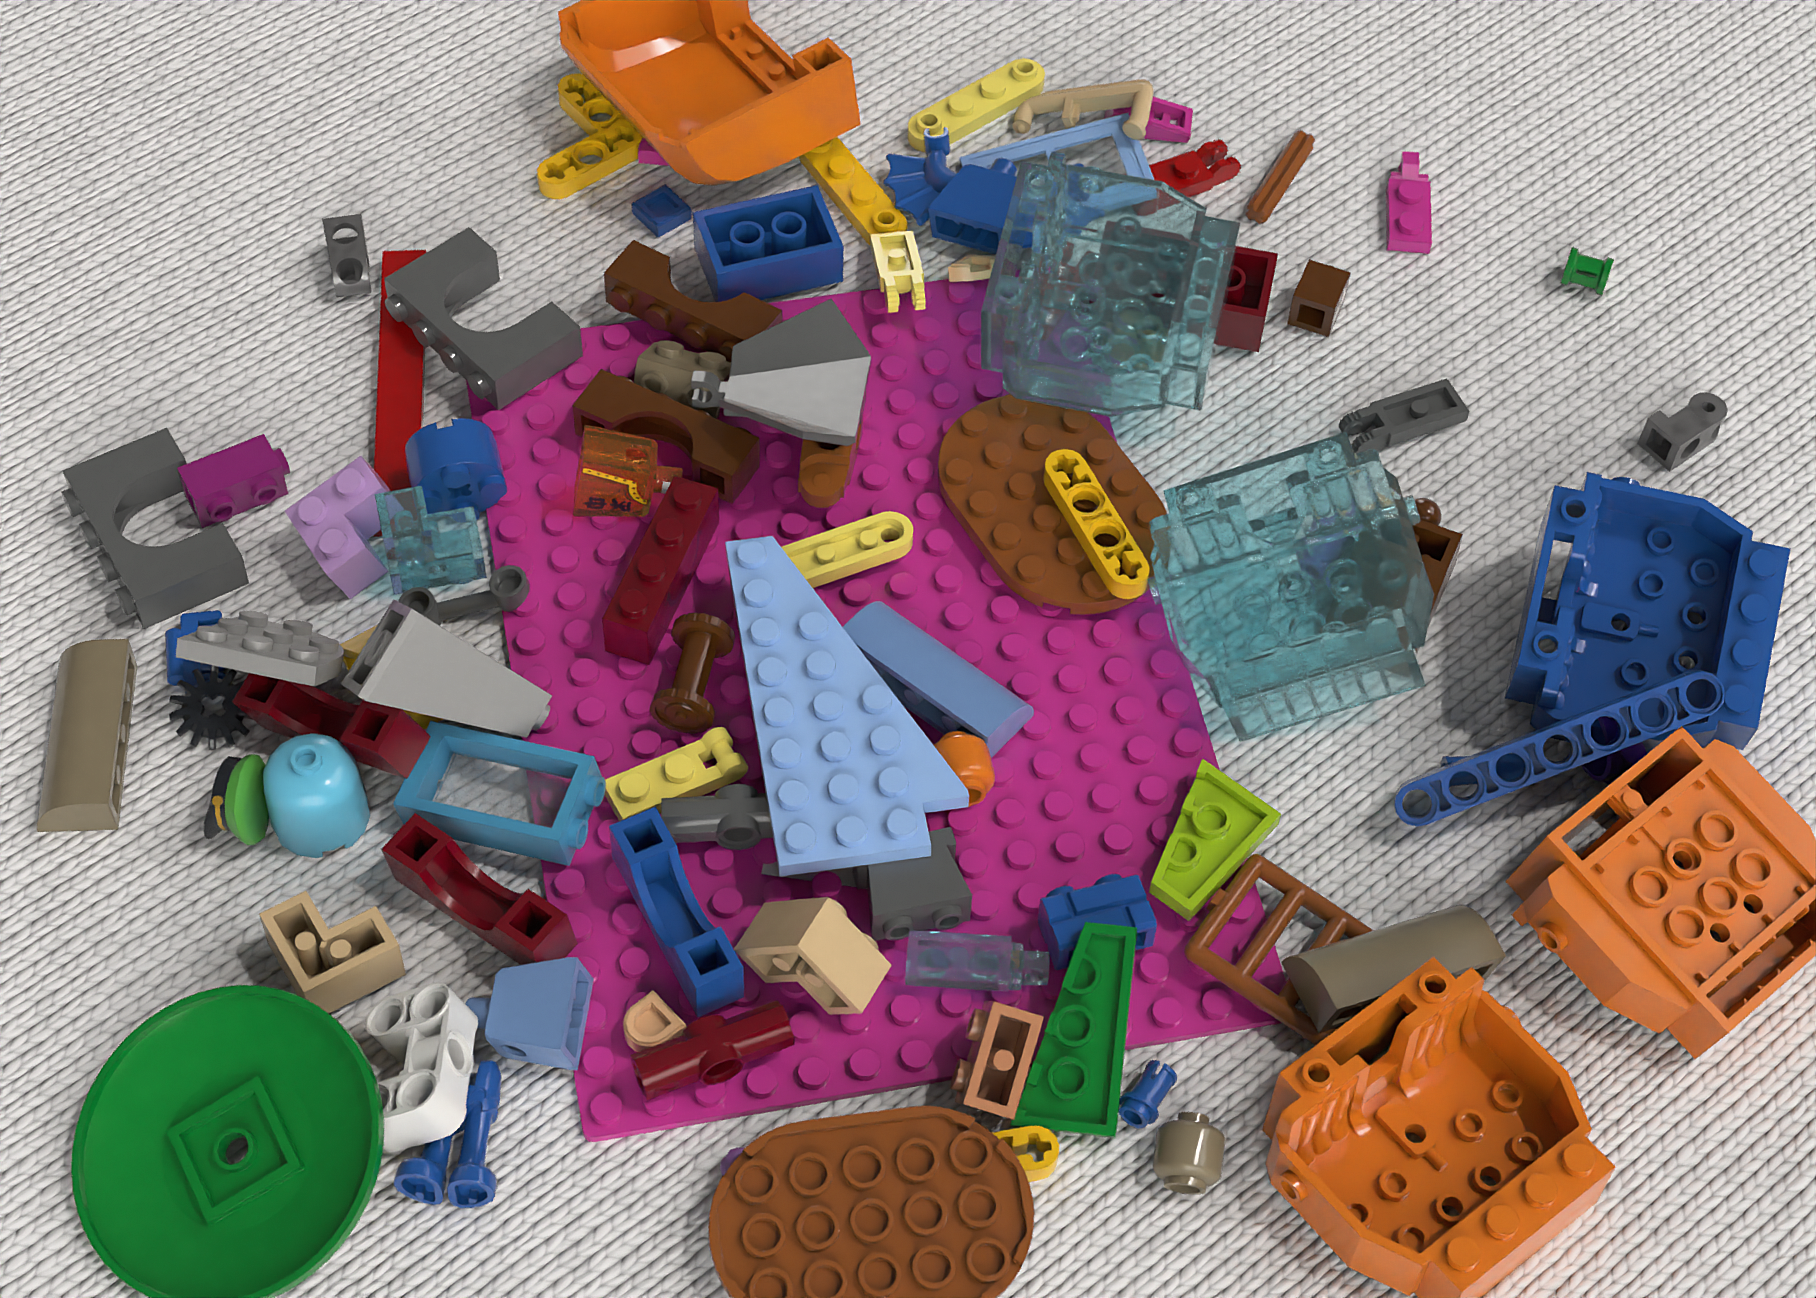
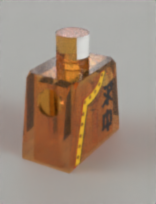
(618, 474)

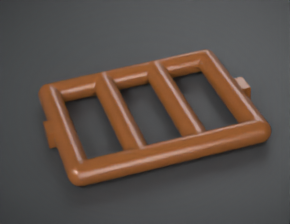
(1240, 976)

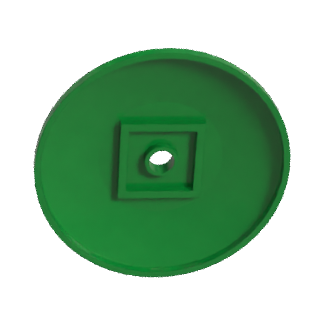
(158, 1133)

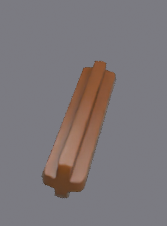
(1280, 177)

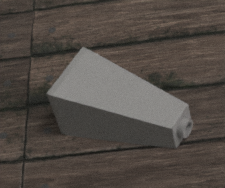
(434, 673)

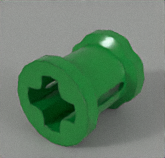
(1587, 271)

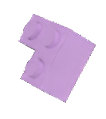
(338, 522)

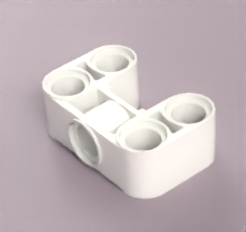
(435, 1040)

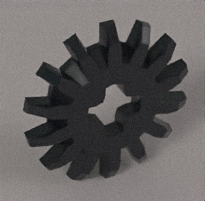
(192, 708)

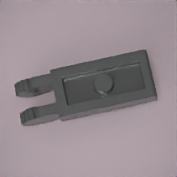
(1405, 416)

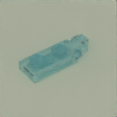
(972, 962)

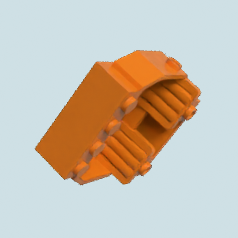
(1643, 925)
(1479, 1102)

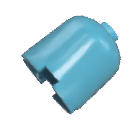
(315, 795)

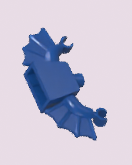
(961, 206)

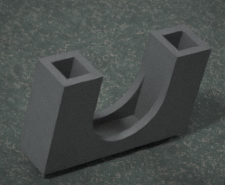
(494, 363)
(151, 579)

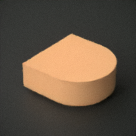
(651, 1023)

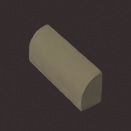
(88, 737)
(1354, 972)

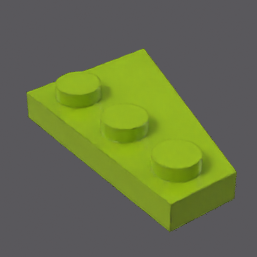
(1210, 840)

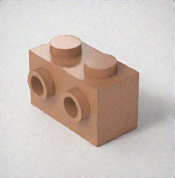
(997, 1058)

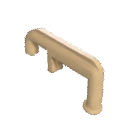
(1100, 97)

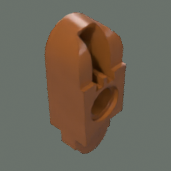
(826, 470)

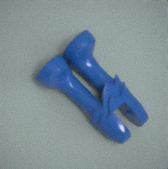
(470, 1182)

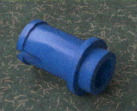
(1142, 1102)

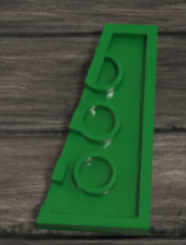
(1082, 1053)

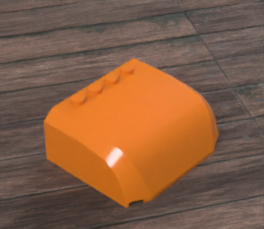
(710, 83)

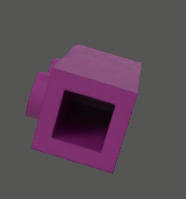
(234, 480)

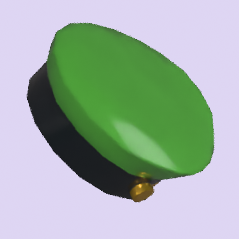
(238, 800)

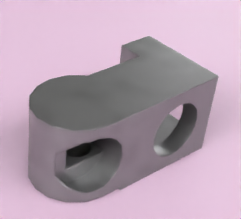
(348, 256)
(1686, 432)

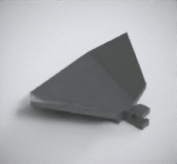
(796, 377)

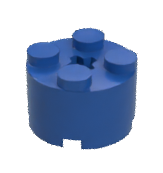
(456, 466)

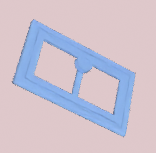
(1128, 149)

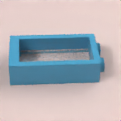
(503, 792)

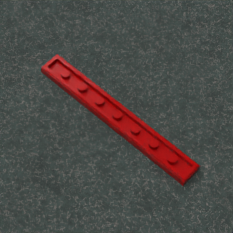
(398, 384)

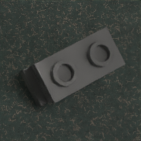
(916, 891)

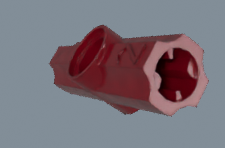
(712, 1049)

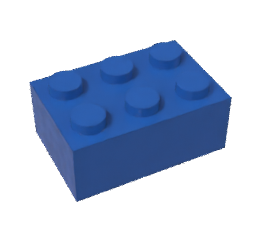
(769, 245)

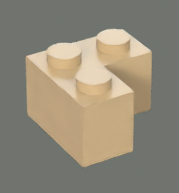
(818, 948)
(332, 963)

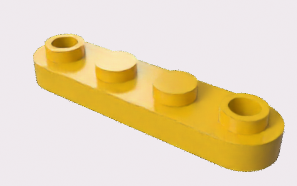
(853, 189)

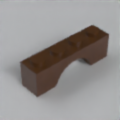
(643, 287)
(718, 451)

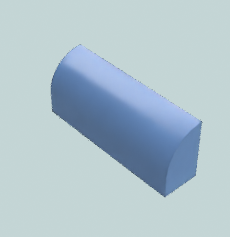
(935, 679)

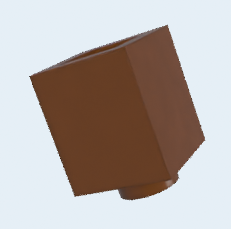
(1318, 298)

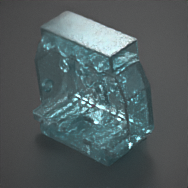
(1114, 245)
(1279, 522)

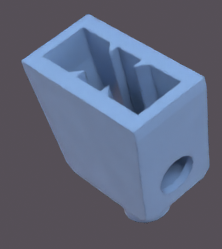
(537, 1012)

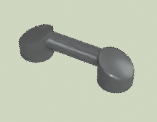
(507, 590)

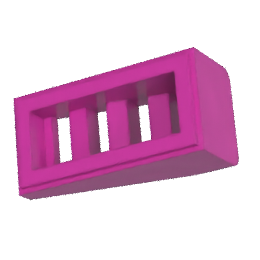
(1161, 128)

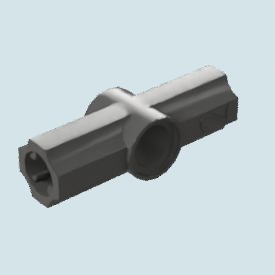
(733, 817)

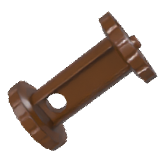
(684, 704)

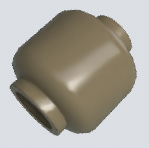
(1189, 1154)

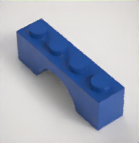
(691, 944)

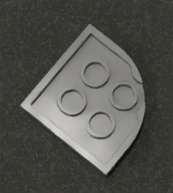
(265, 648)

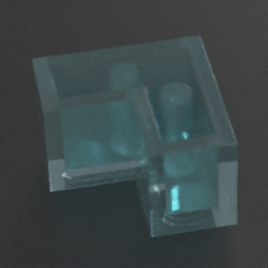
(428, 547)

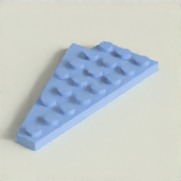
(834, 742)

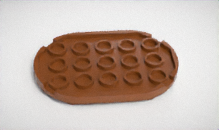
(997, 492)
(873, 1209)

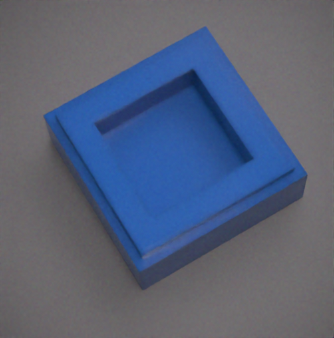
(661, 211)

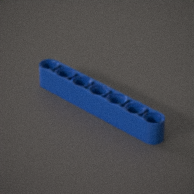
(1583, 747)

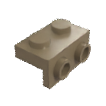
(669, 371)

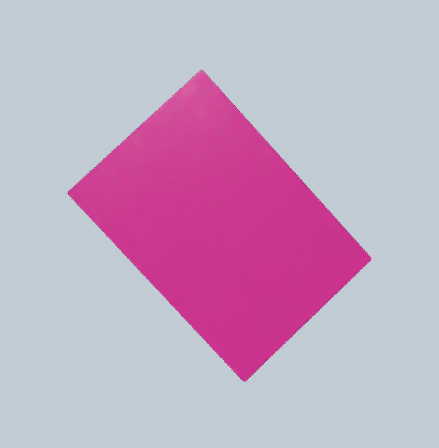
(1073, 794)

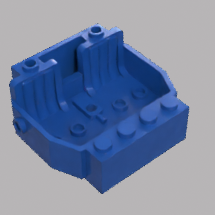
(1649, 563)

